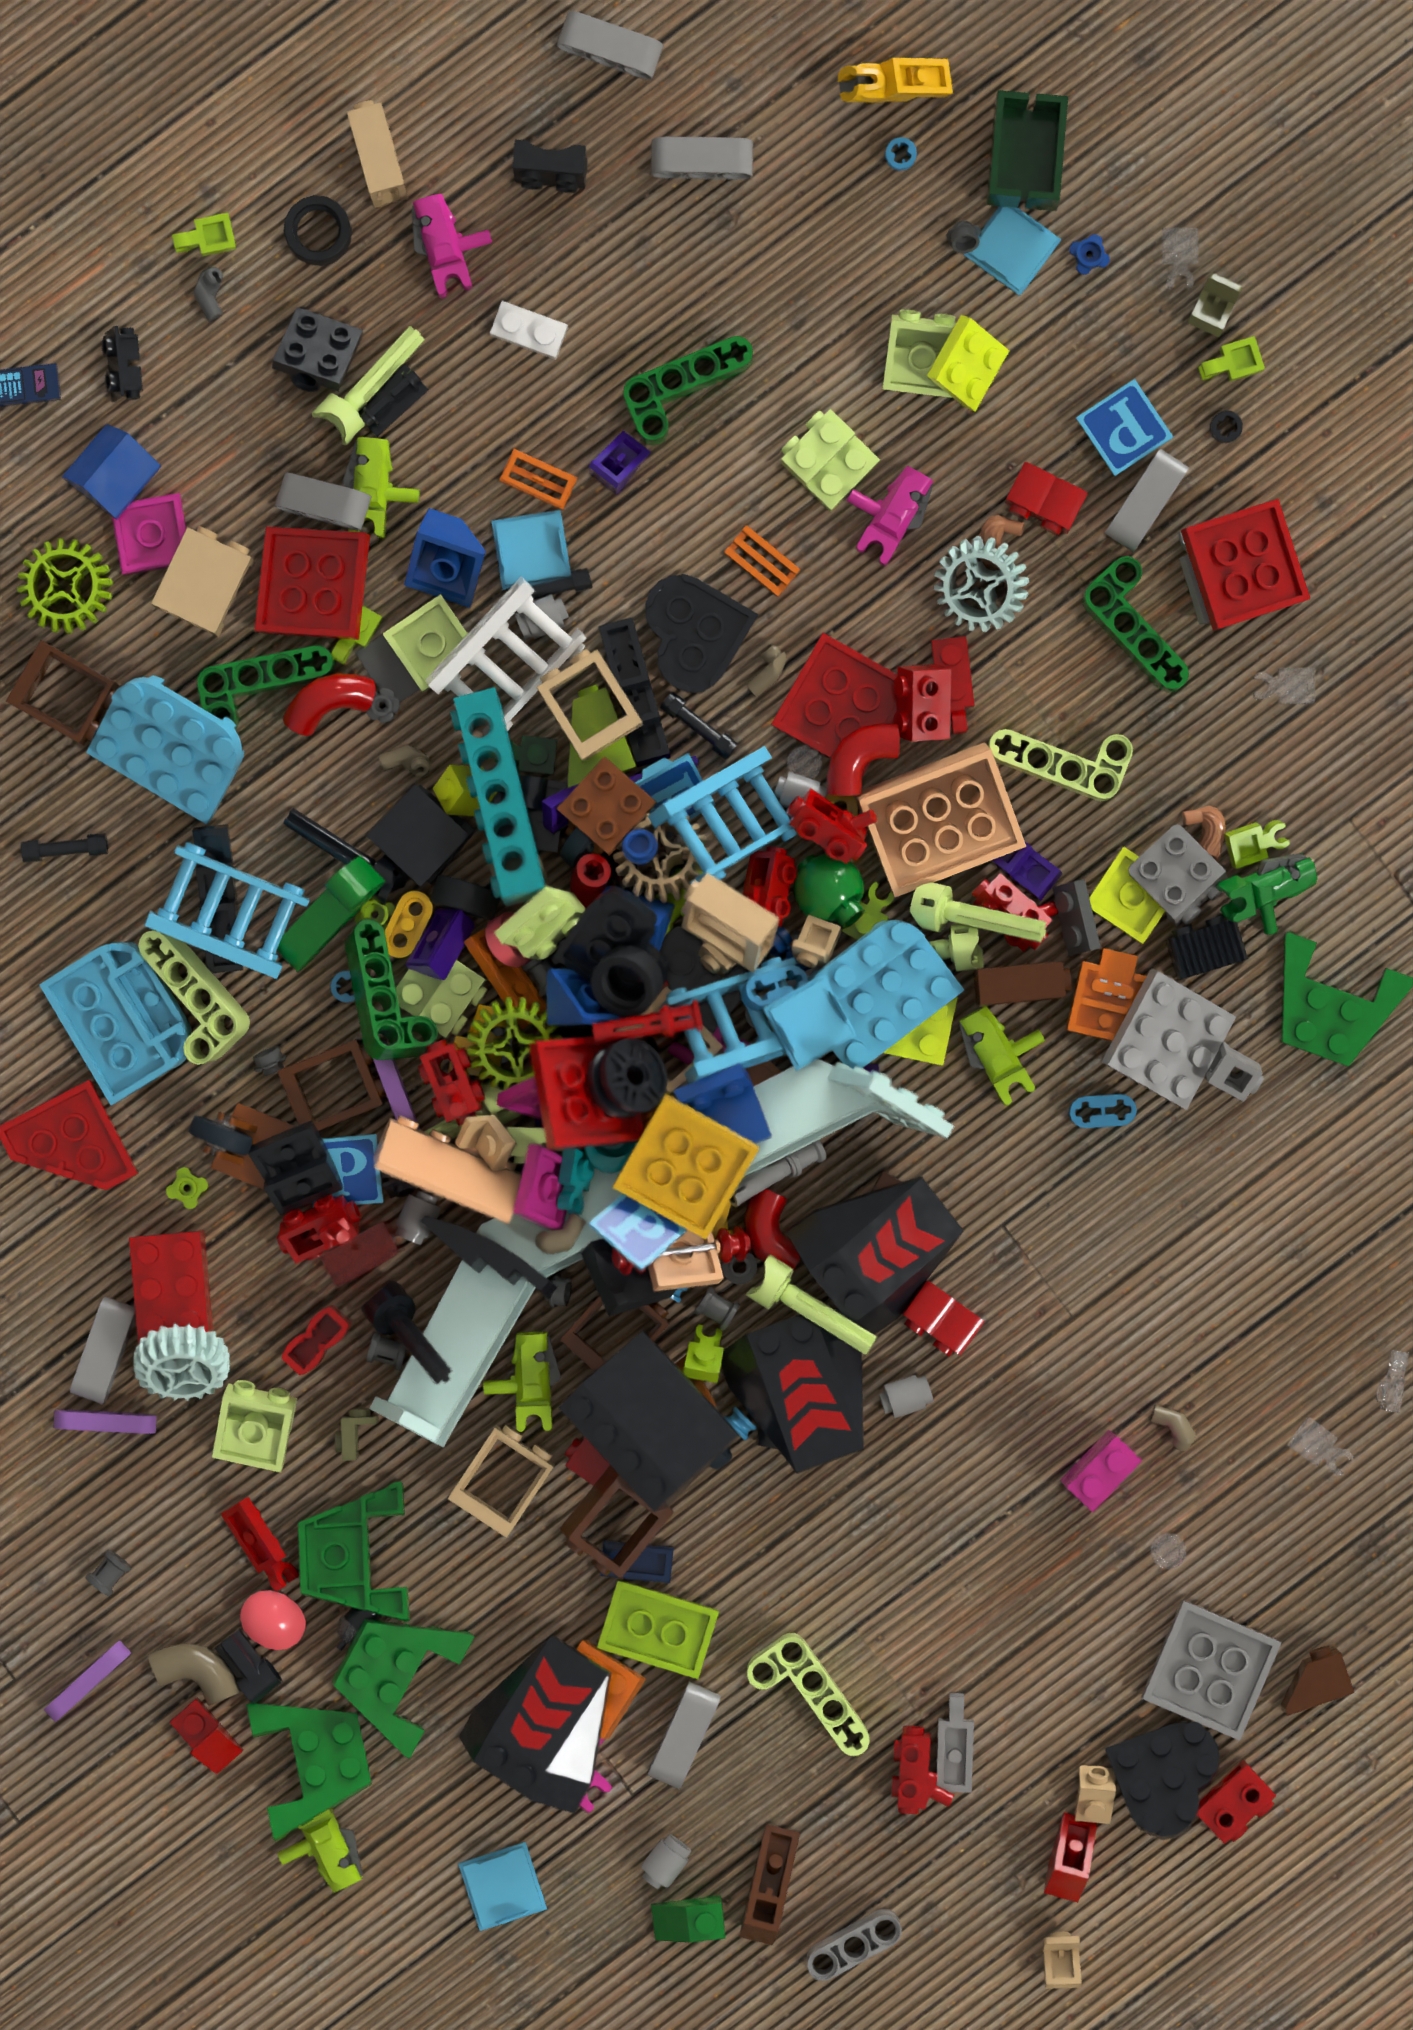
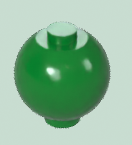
(829, 890)

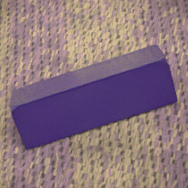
(441, 943)

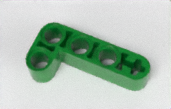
(691, 383)
(1140, 629)
(266, 680)
(330, 912)
(383, 991)

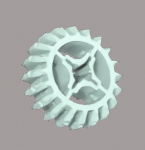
(975, 569)
(181, 1362)

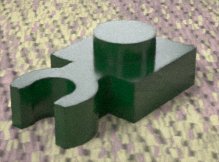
(535, 755)

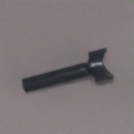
(346, 853)
(391, 1313)

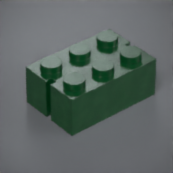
(1027, 151)

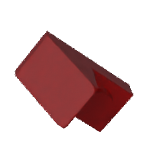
(206, 1736)

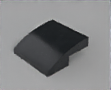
(417, 835)
(296, 1167)

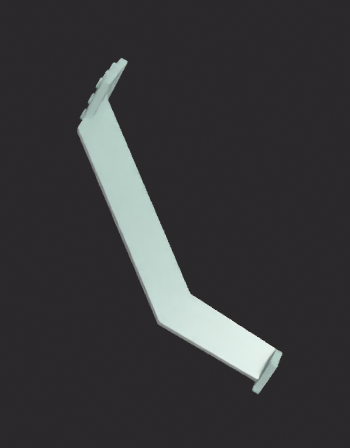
(484, 1306)

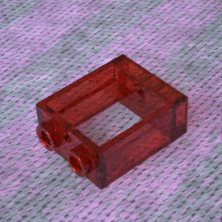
(376, 1247)

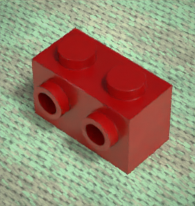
(923, 702)
(1235, 1802)

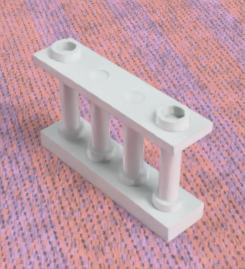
(495, 625)

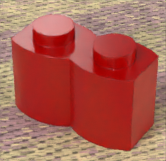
(1045, 498)
(942, 1318)
(310, 1347)

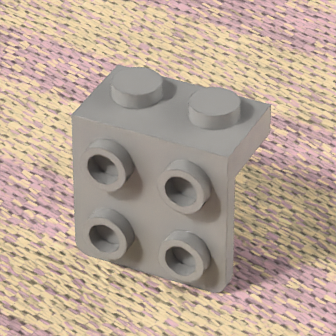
(1178, 875)

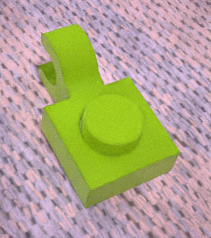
(212, 235)
(1237, 359)
(369, 625)

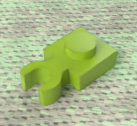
(1250, 842)
(871, 915)
(704, 1356)

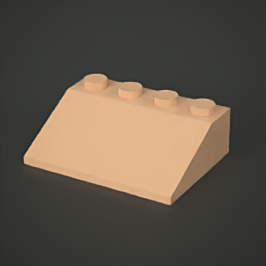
(941, 819)
(445, 1169)

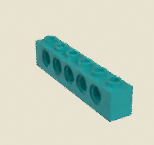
(486, 709)

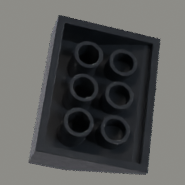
(649, 1421)

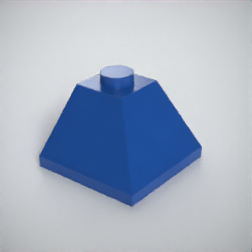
(445, 559)

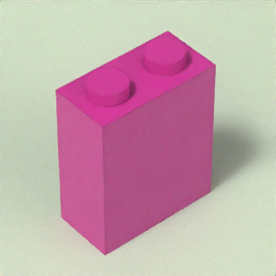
(1100, 1470)

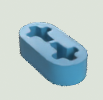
(771, 980)
(1103, 1119)

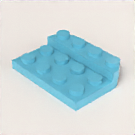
(169, 746)
(887, 988)
(119, 1018)

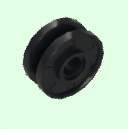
(627, 1078)

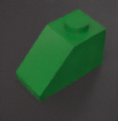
(689, 1920)

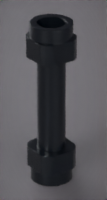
(578, 580)
(675, 707)
(94, 845)

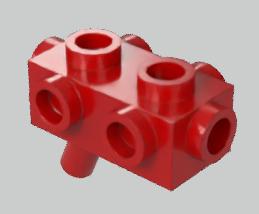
(829, 826)
(769, 880)
(1007, 898)
(454, 1091)
(329, 1224)
(915, 1781)

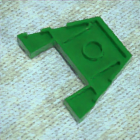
(1326, 1018)
(337, 1555)
(382, 1666)
(327, 1758)

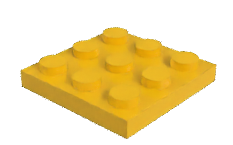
(686, 1166)

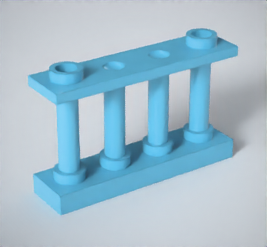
(701, 800)
(200, 932)
(767, 1046)

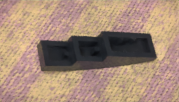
(630, 671)
(218, 847)
(480, 1251)

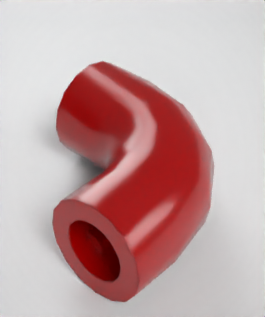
(325, 695)
(855, 752)
(589, 878)
(764, 1230)

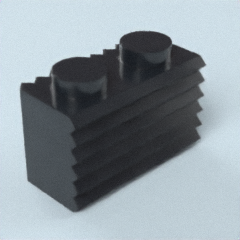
(1206, 948)

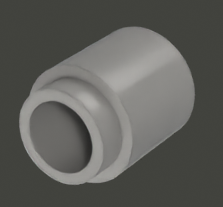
(552, 608)
(795, 786)
(413, 1212)
(906, 1396)
(665, 1862)

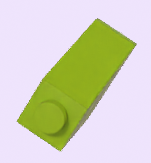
(590, 715)

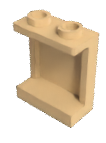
(202, 580)

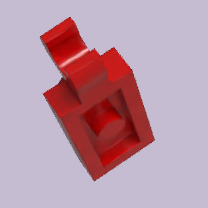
(954, 655)
(259, 1543)

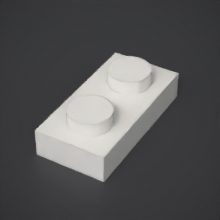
(528, 330)

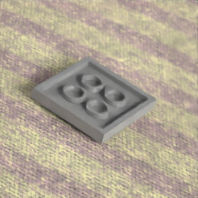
(1168, 1039)
(1211, 1670)

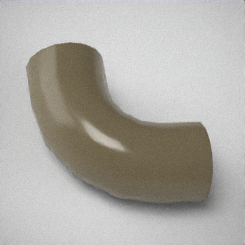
(195, 1664)

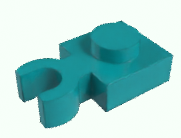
(575, 1177)

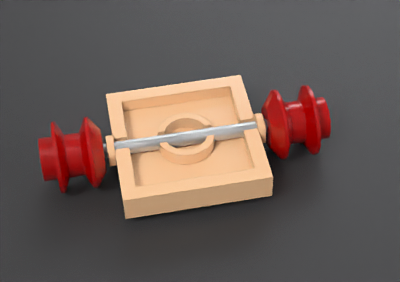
(692, 1259)

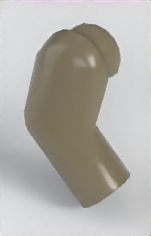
(770, 673)
(563, 1239)
(1179, 1425)

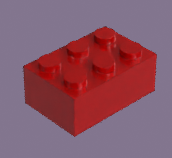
(170, 1281)

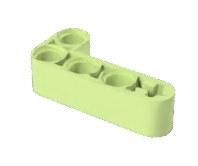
(1057, 757)
(189, 992)
(816, 1696)

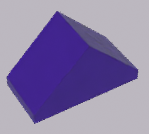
(618, 462)

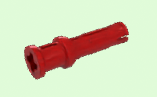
(604, 1031)

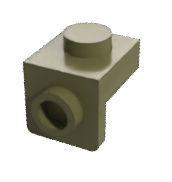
(1215, 304)
(347, 1439)

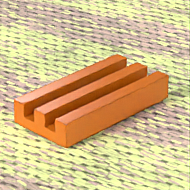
(511, 467)
(739, 542)

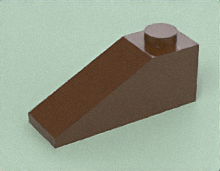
(769, 1885)

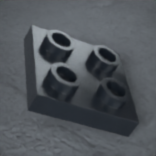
(316, 351)
(534, 792)

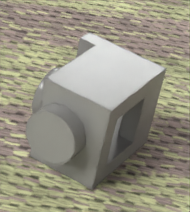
(1239, 1084)

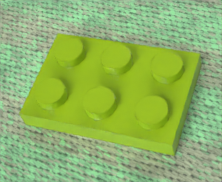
(658, 1629)

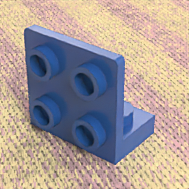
(728, 1100)

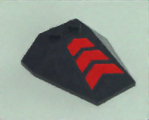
(876, 1249)
(800, 1390)
(543, 1726)

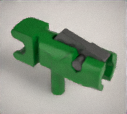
(1273, 881)

